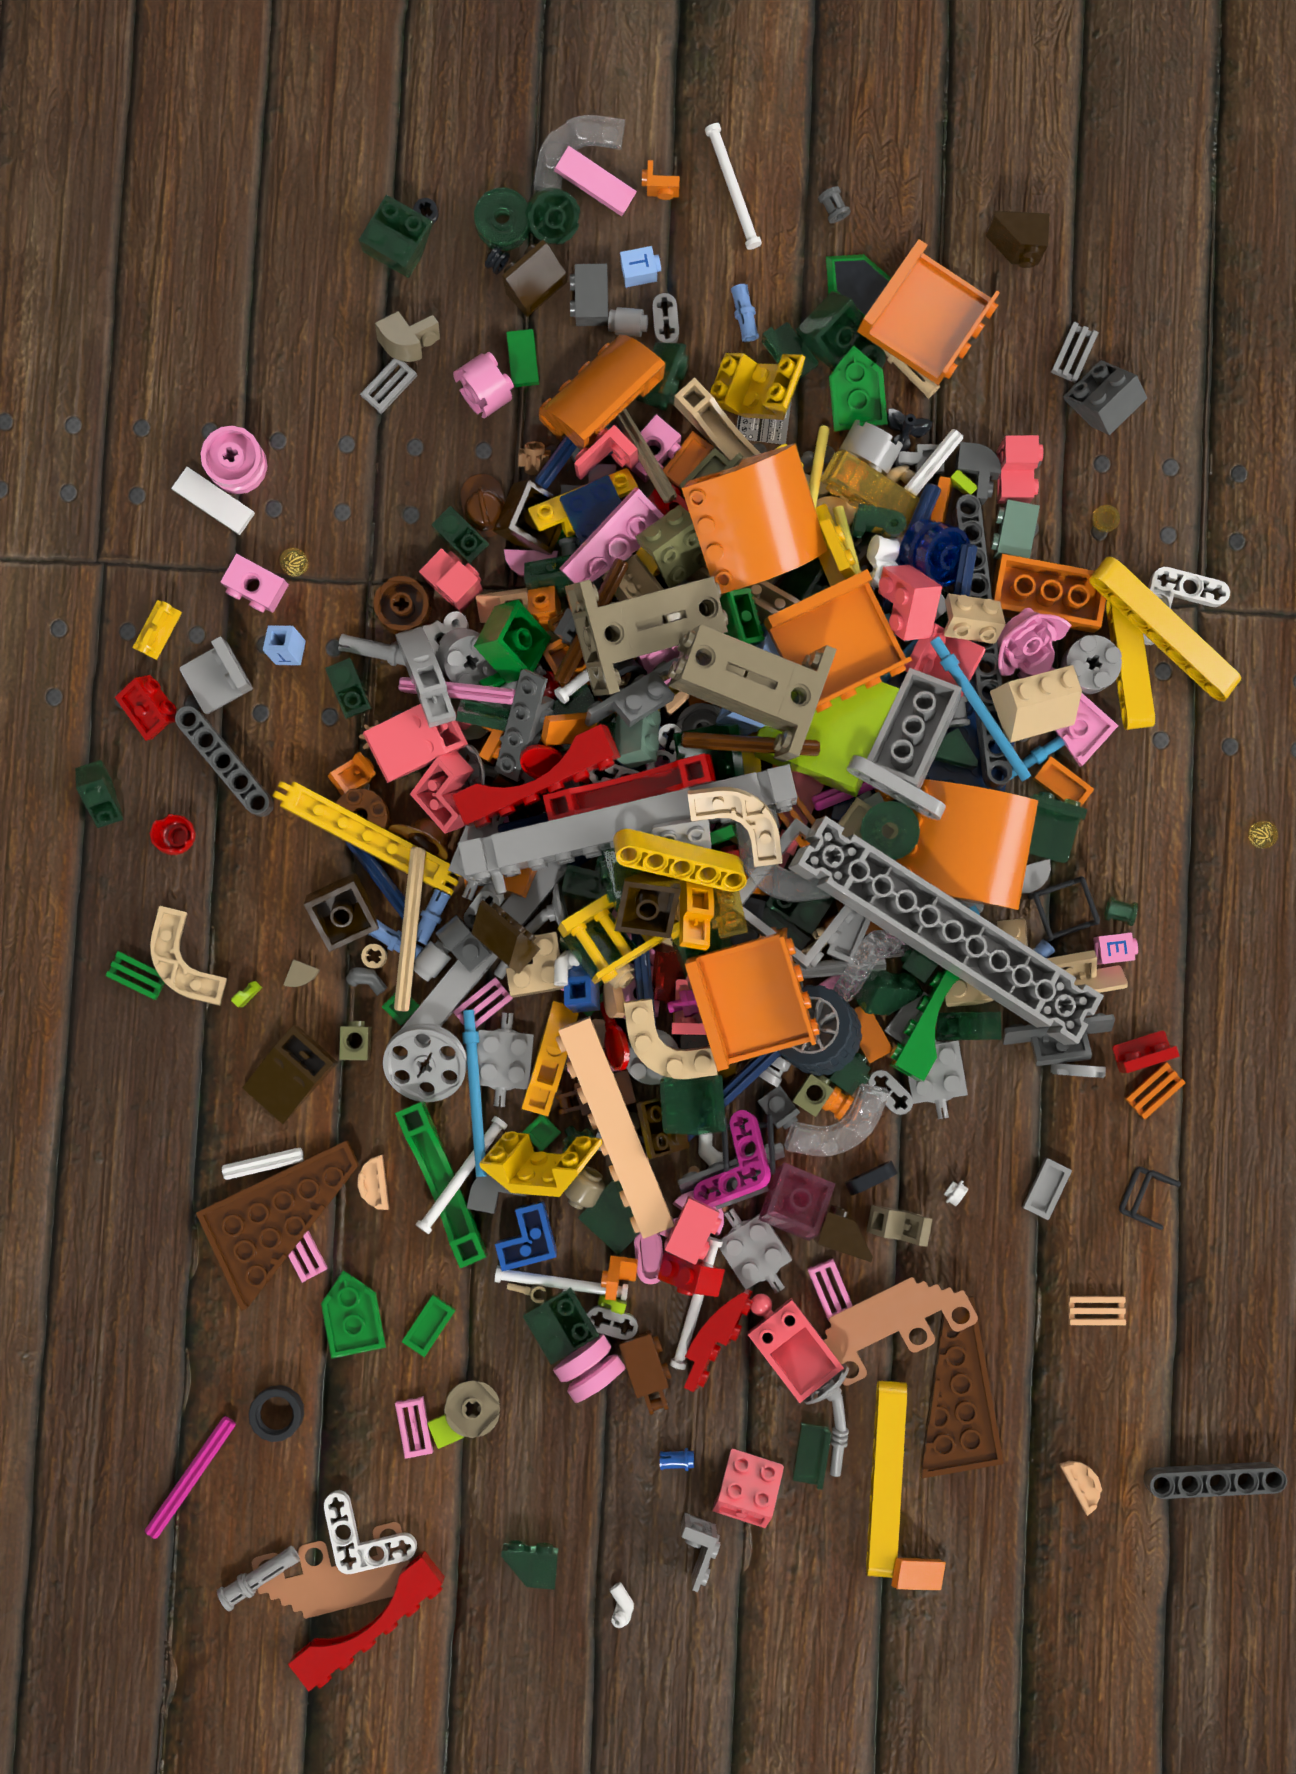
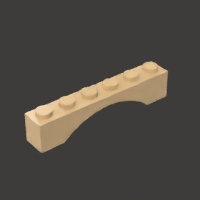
(711, 421)

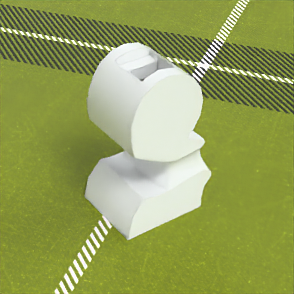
(881, 553)
(438, 629)

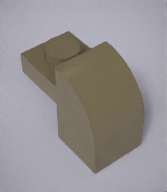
(406, 341)
(899, 1225)

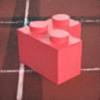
(1018, 460)
(452, 579)
(913, 599)
(438, 785)
(692, 1230)

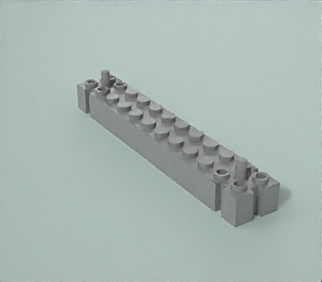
(593, 831)
(945, 931)

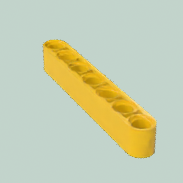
(1165, 628)
(886, 1478)

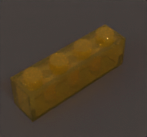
(865, 485)

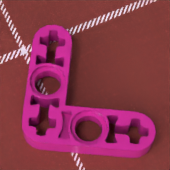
(747, 1165)

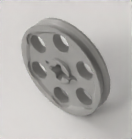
(418, 1053)

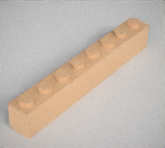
(616, 1128)

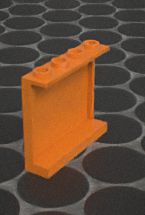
(927, 316)
(849, 621)
(751, 999)

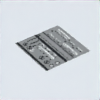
(764, 429)

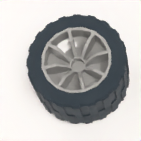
(838, 1034)

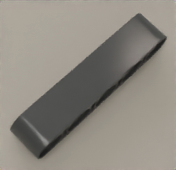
(214, 753)
(1228, 1480)

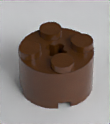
(393, 594)

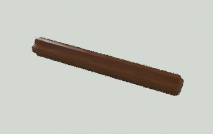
(605, 594)
(740, 743)

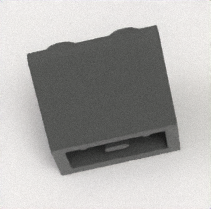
(1106, 396)

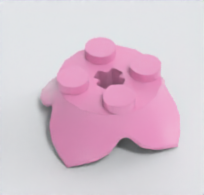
(1028, 642)

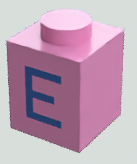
(1115, 948)

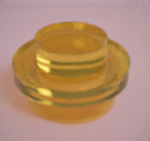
(1106, 518)

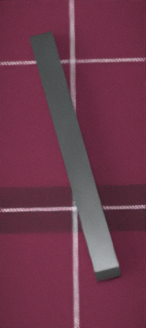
(989, 761)

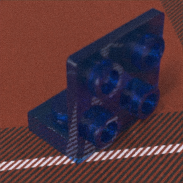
(590, 506)

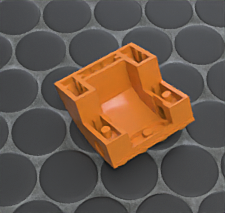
(602, 390)
(755, 519)
(976, 846)

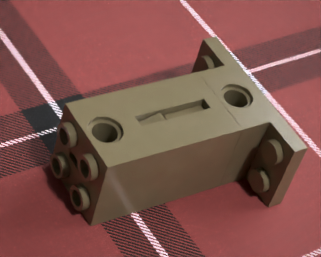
(639, 624)
(753, 683)

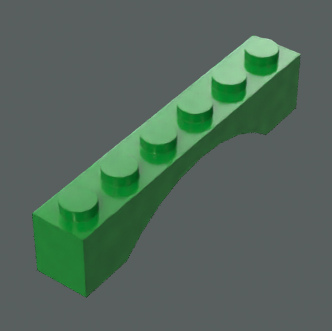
(918, 1049)
(438, 1172)

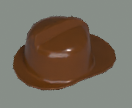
(482, 503)
(424, 834)

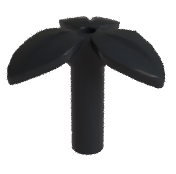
(907, 426)

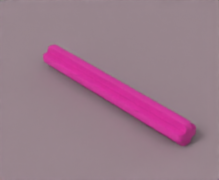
(190, 1477)

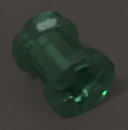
(1121, 911)

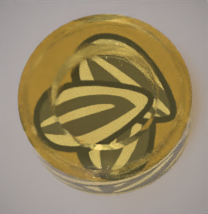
(294, 562)
(1263, 834)

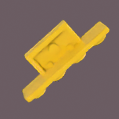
(552, 513)
(837, 560)

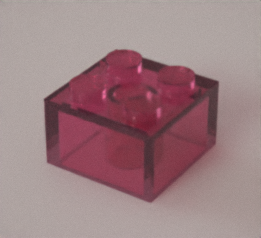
(796, 1201)

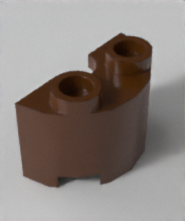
(366, 800)

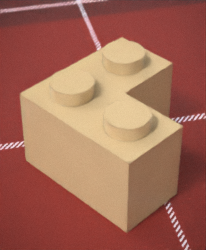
(540, 975)

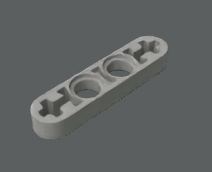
(896, 787)

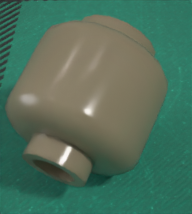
(585, 1188)

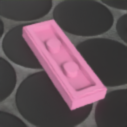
(595, 181)

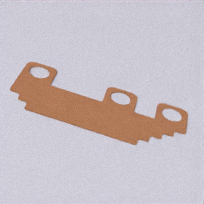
(891, 1311)
(326, 1588)

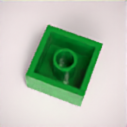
(512, 640)

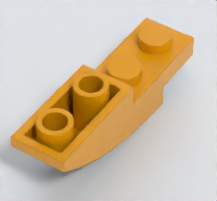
(695, 915)
(549, 1062)

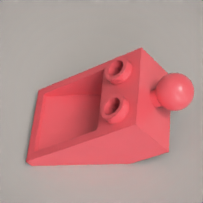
(409, 744)
(795, 1350)

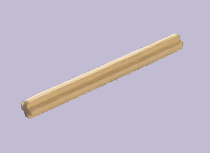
(409, 929)

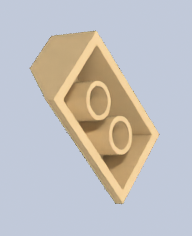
(1038, 703)

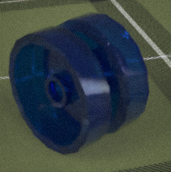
(933, 549)

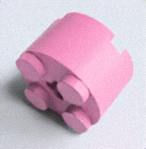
(484, 384)

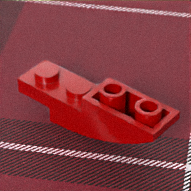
(719, 1328)

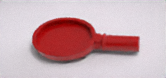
(540, 759)
(615, 1042)

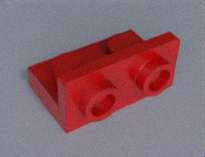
(147, 706)
(1143, 1052)

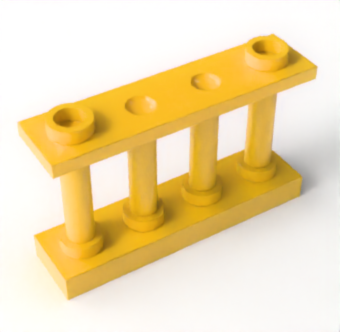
(600, 912)

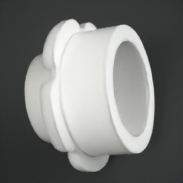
(955, 1192)

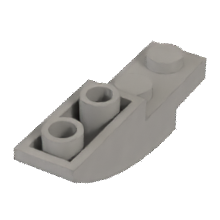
(426, 676)

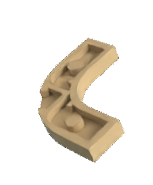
(745, 809)
(170, 964)
(963, 993)
(658, 1055)

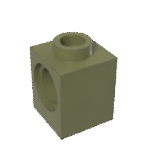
(347, 1052)
(801, 1099)

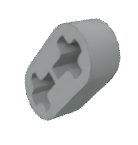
(671, 319)
(487, 890)
(894, 1087)
(610, 1329)

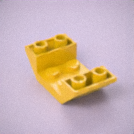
(757, 388)
(536, 1173)

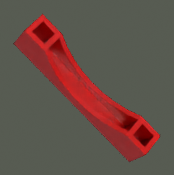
(587, 752)
(645, 784)
(324, 1655)

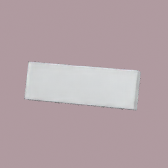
(213, 500)

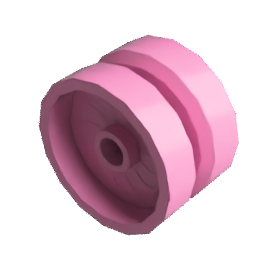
(229, 444)
(590, 1371)

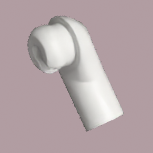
(561, 966)
(707, 1151)
(624, 1606)

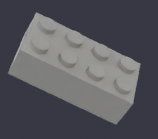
(915, 726)

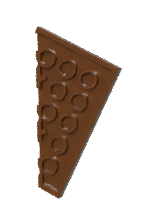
(266, 1221)

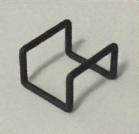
(1050, 936)
(769, 1124)
(1149, 1173)

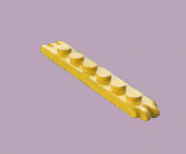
(361, 833)

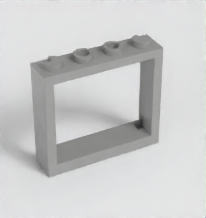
(829, 935)

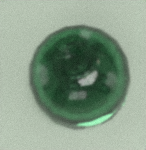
(552, 215)

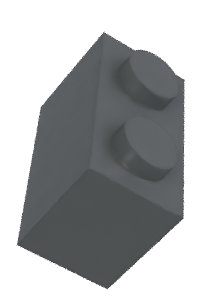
(591, 295)

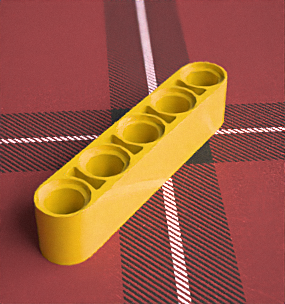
(1133, 679)
(679, 860)

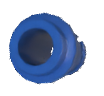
(677, 1459)

